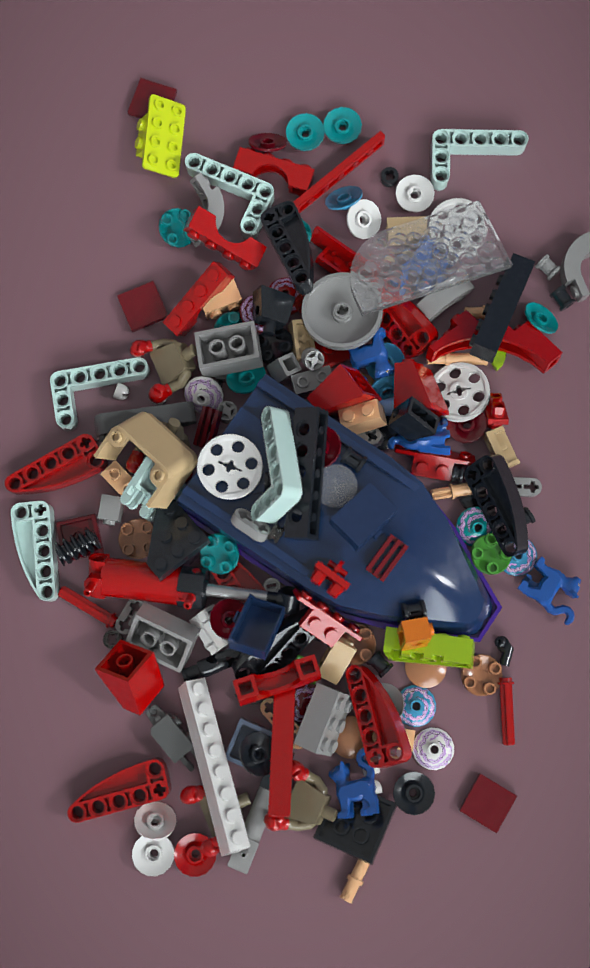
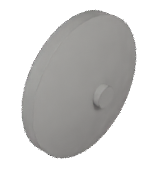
(333, 316)

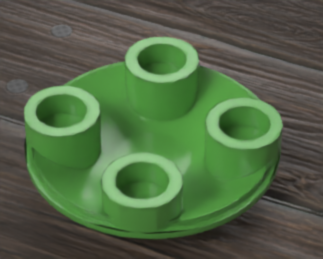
(488, 555)

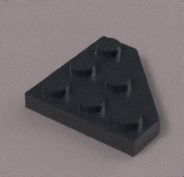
(173, 540)
(358, 835)

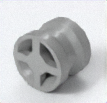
(315, 362)
(227, 407)

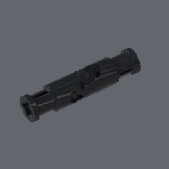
(210, 665)

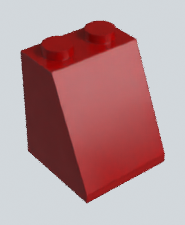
(417, 381)
(342, 390)
(131, 676)

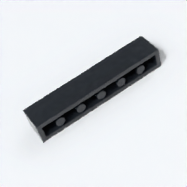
(501, 309)

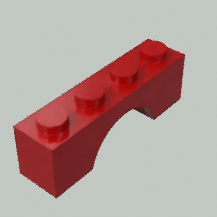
(298, 177)
(203, 227)
(209, 284)
(258, 687)

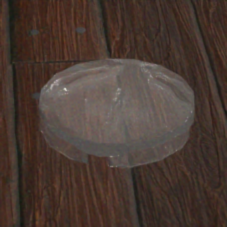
(338, 486)

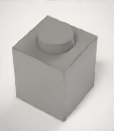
(284, 367)
(110, 510)

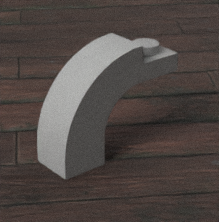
(211, 200)
(571, 267)
(437, 302)

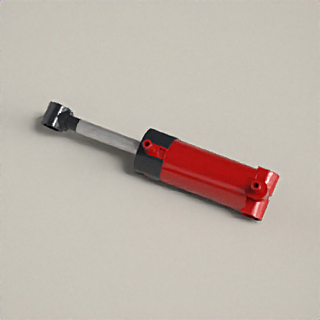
(184, 587)

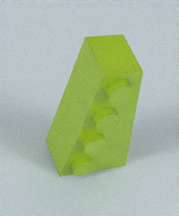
(440, 651)

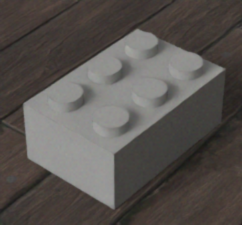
(228, 349)
(164, 635)
(324, 720)

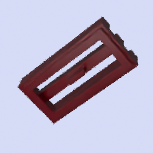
(205, 425)
(404, 547)

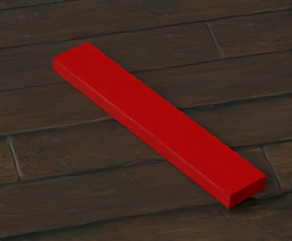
(340, 172)
(282, 754)

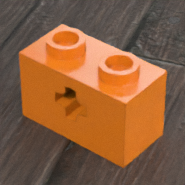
(415, 633)

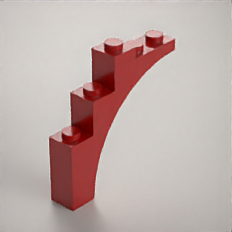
(522, 341)

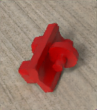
(496, 412)
(338, 583)

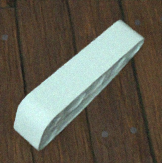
(30, 544)

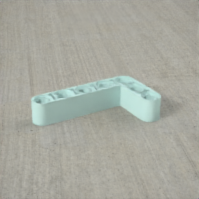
(470, 147)
(235, 187)
(90, 381)
(283, 468)

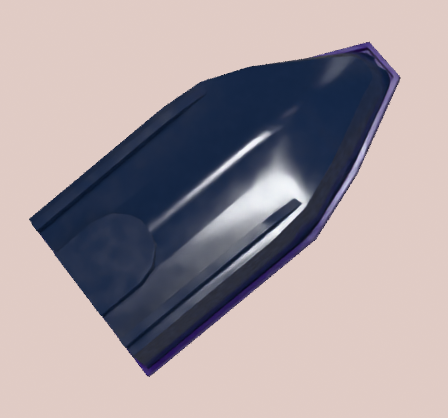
(431, 569)

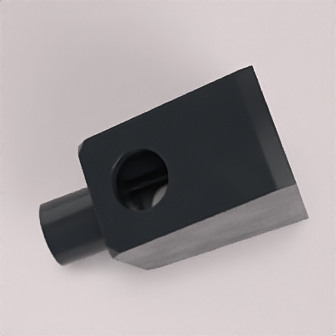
(271, 309)
(413, 420)

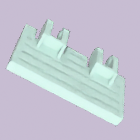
(141, 489)

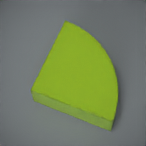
(499, 360)

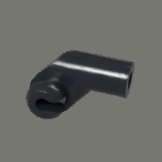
(506, 650)

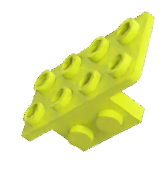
(161, 136)

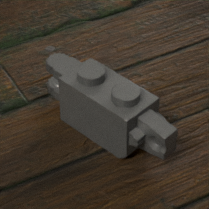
(171, 735)

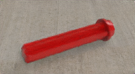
(88, 606)
(507, 714)

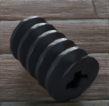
(77, 546)

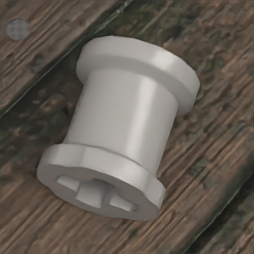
(548, 267)

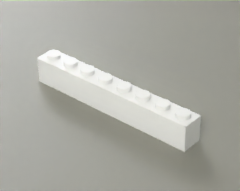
(213, 767)

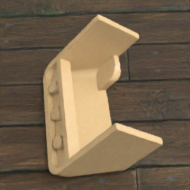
(171, 456)

